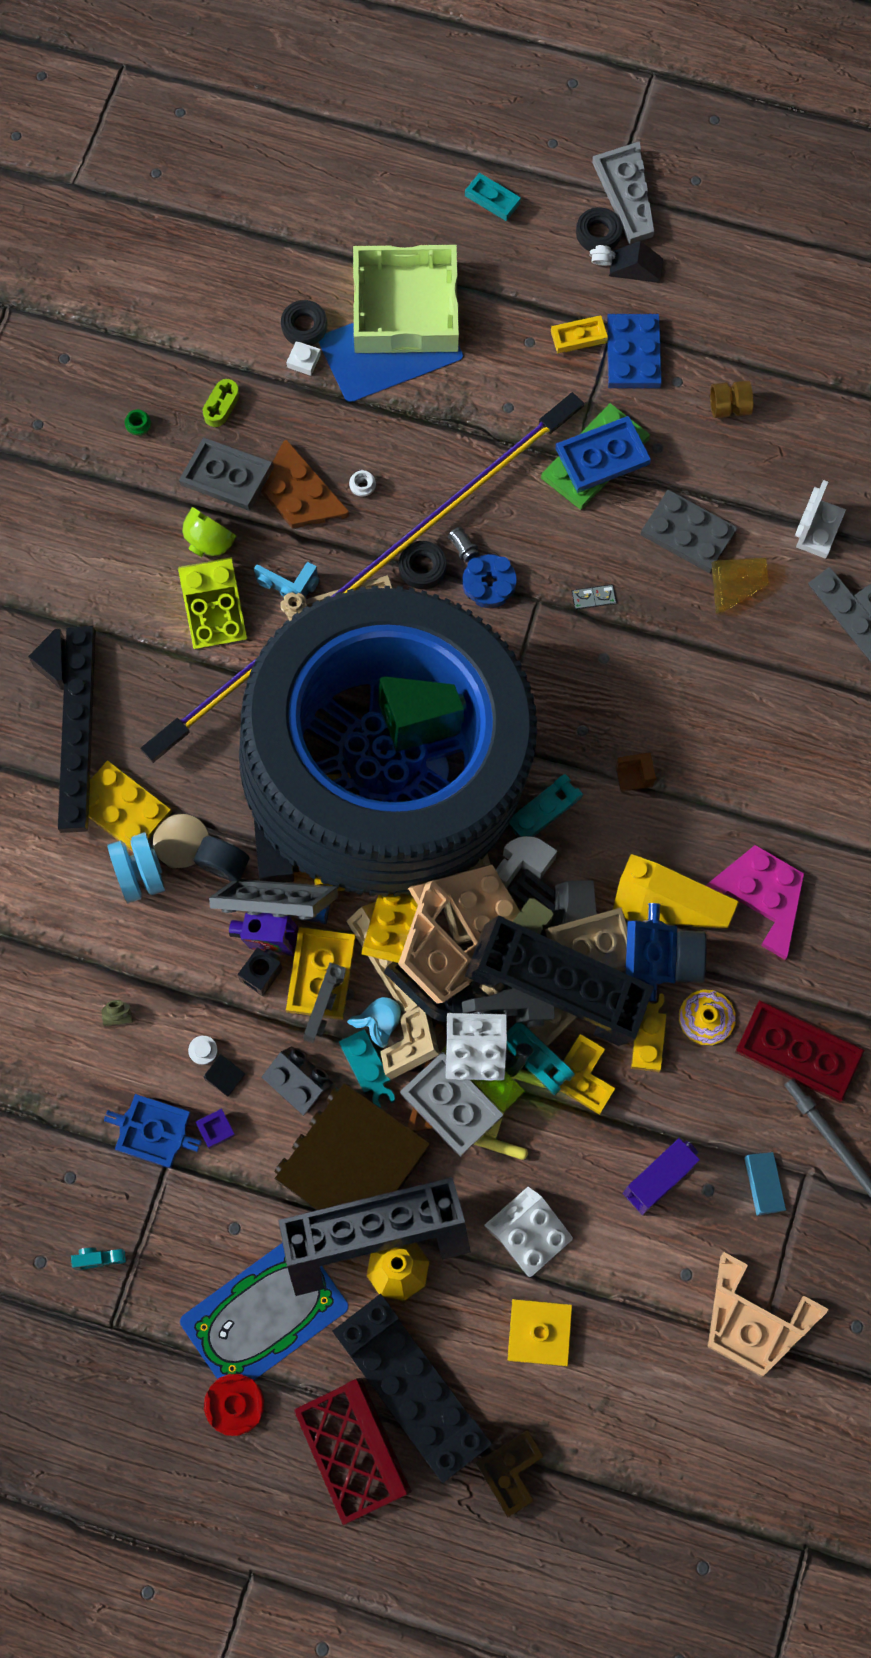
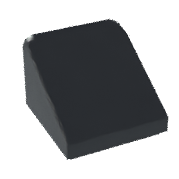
(224, 1075)

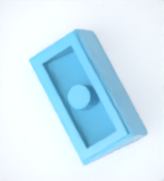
(764, 1183)

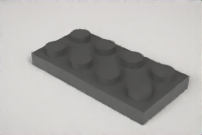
(274, 898)

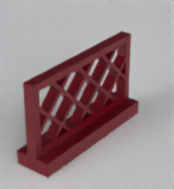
(376, 1439)

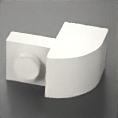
(527, 854)

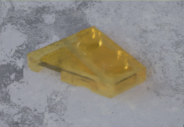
(737, 580)

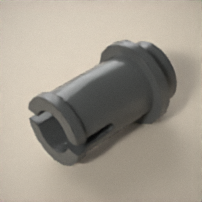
(463, 544)

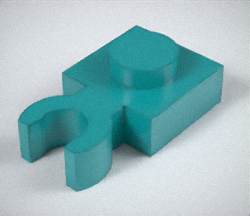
(90, 1258)

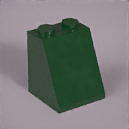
(420, 711)

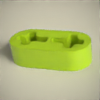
(216, 400)

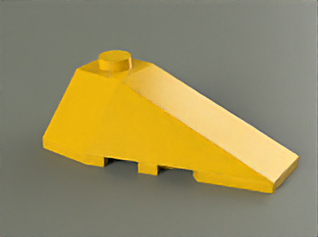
(680, 897)

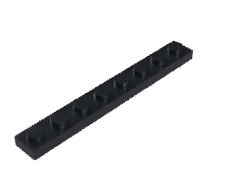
(76, 730)

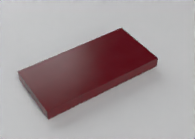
(799, 1051)

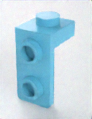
(305, 582)

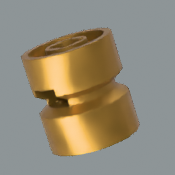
(731, 399)

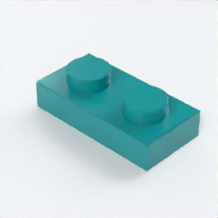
(492, 196)

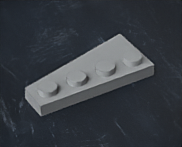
(625, 185)

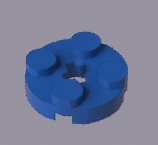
(485, 566)

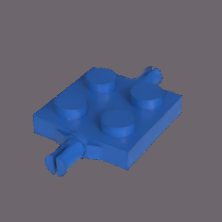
(651, 950)
(152, 1131)

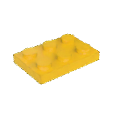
(123, 805)
(389, 927)
(311, 960)

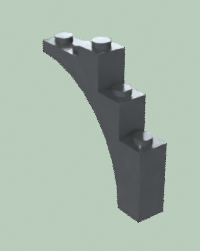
(572, 902)

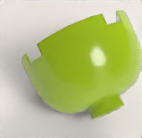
(206, 534)

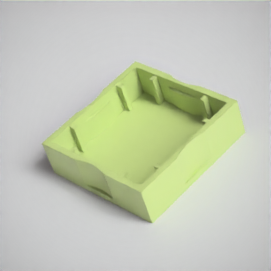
(405, 299)

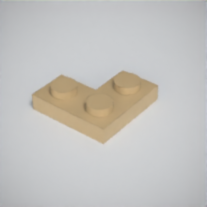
(416, 1047)

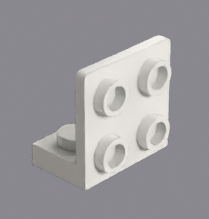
(819, 524)
(476, 1046)
(529, 1231)

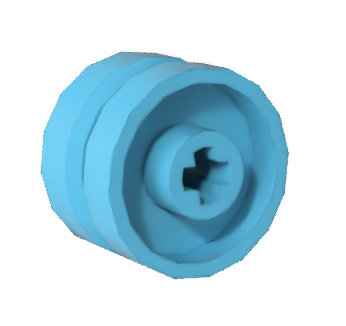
(137, 867)

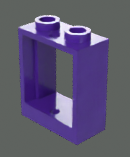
(661, 1175)

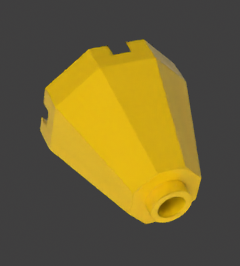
(402, 1282)

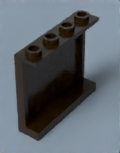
(350, 1153)

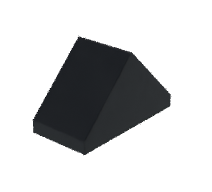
(637, 263)
(50, 658)

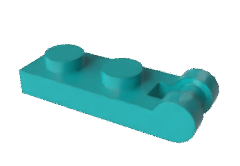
(545, 808)
(541, 1060)

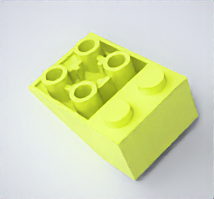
(212, 603)

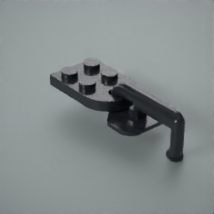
(452, 1005)

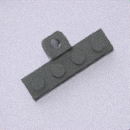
(850, 611)

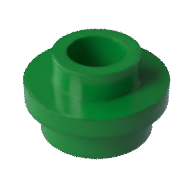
(137, 416)

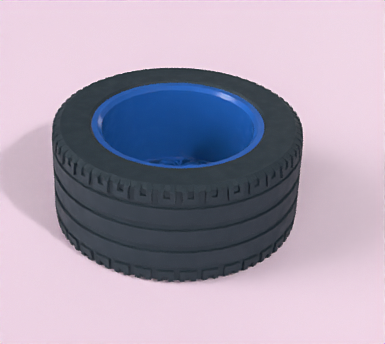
(370, 838)

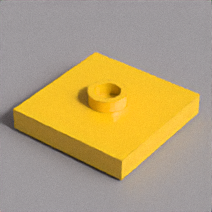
(539, 1333)

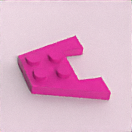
(767, 888)

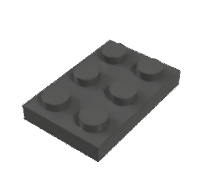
(226, 474)
(688, 531)

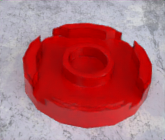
(234, 1404)

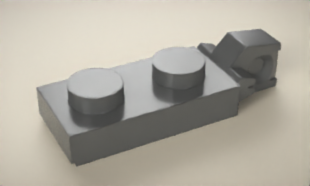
(325, 1000)

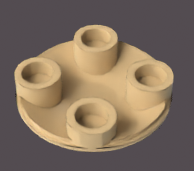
(178, 840)

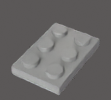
(451, 1106)

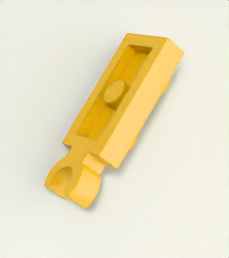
(650, 1039)

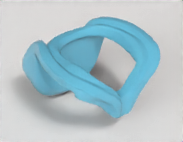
(381, 1017)

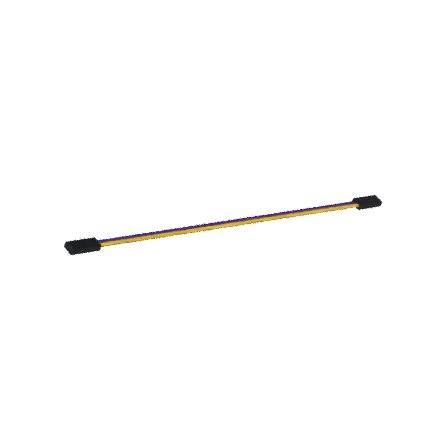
(549, 422)

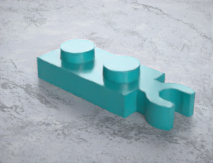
(366, 1065)

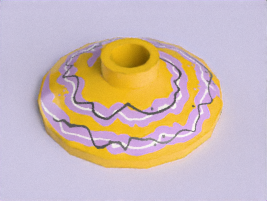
(703, 1030)

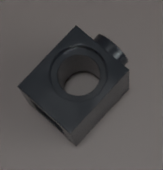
(256, 982)

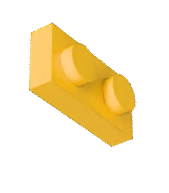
(579, 334)

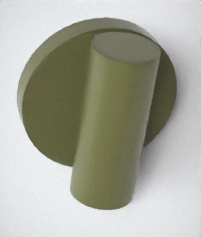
(116, 1013)

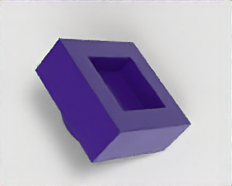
(215, 1128)

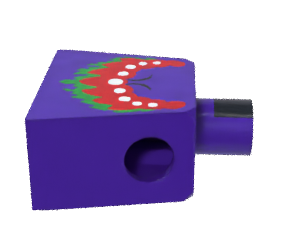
(266, 932)

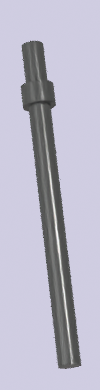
(807, 1106)

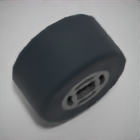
(221, 858)
(691, 956)

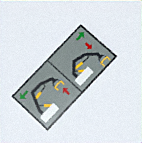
(594, 596)

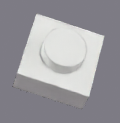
(303, 358)

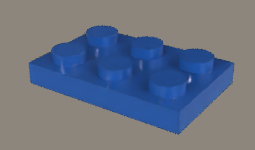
(633, 351)
(603, 454)

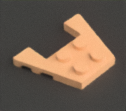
(476, 898)
(431, 953)
(749, 1332)

